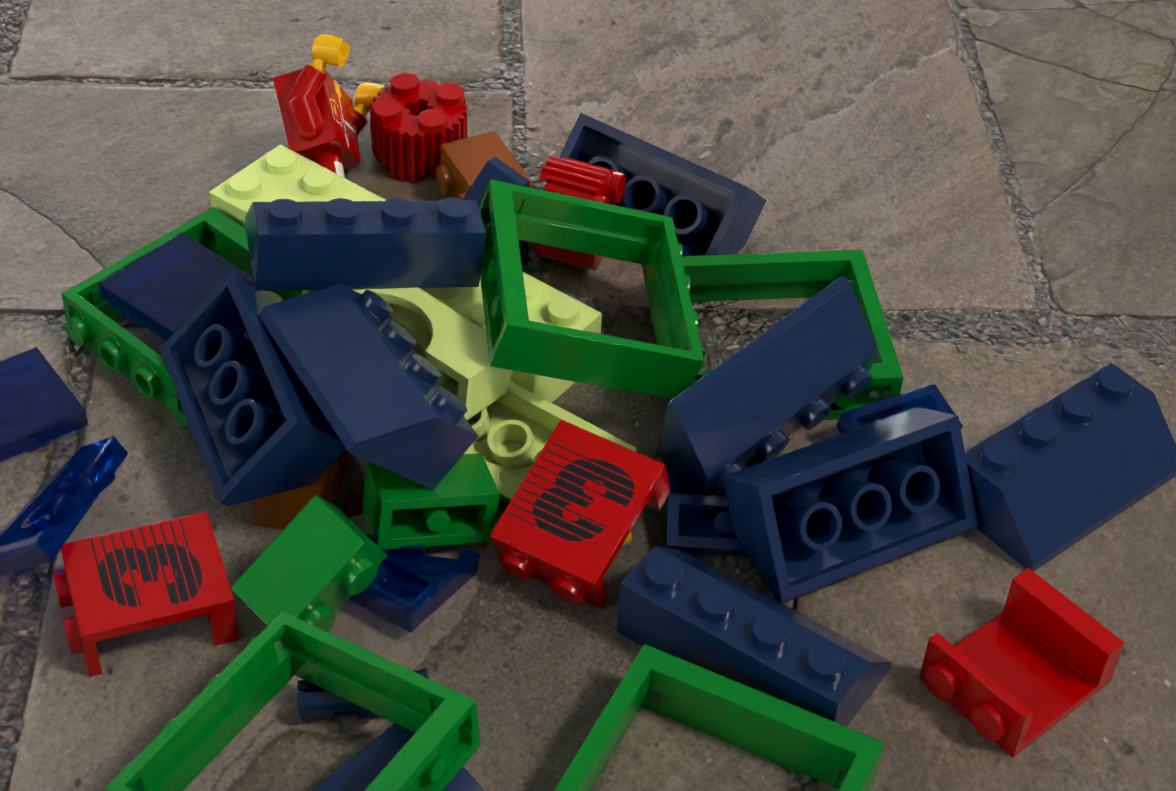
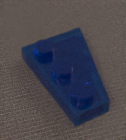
(57, 509)

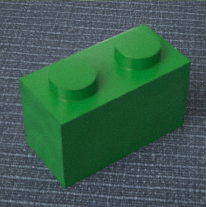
(452, 514)
(311, 567)

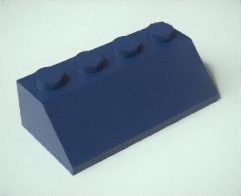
(707, 209)
(365, 244)
(371, 382)
(769, 390)
(245, 399)
(1070, 466)
(852, 501)
(745, 635)

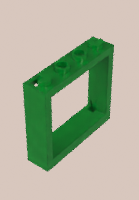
(802, 276)
(92, 318)
(576, 355)
(730, 714)
(440, 717)

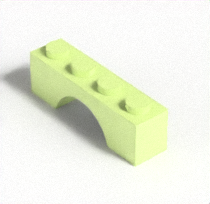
(450, 344)

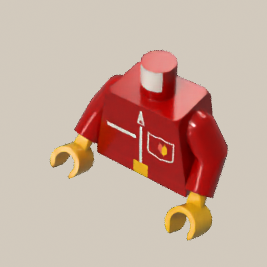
(320, 113)

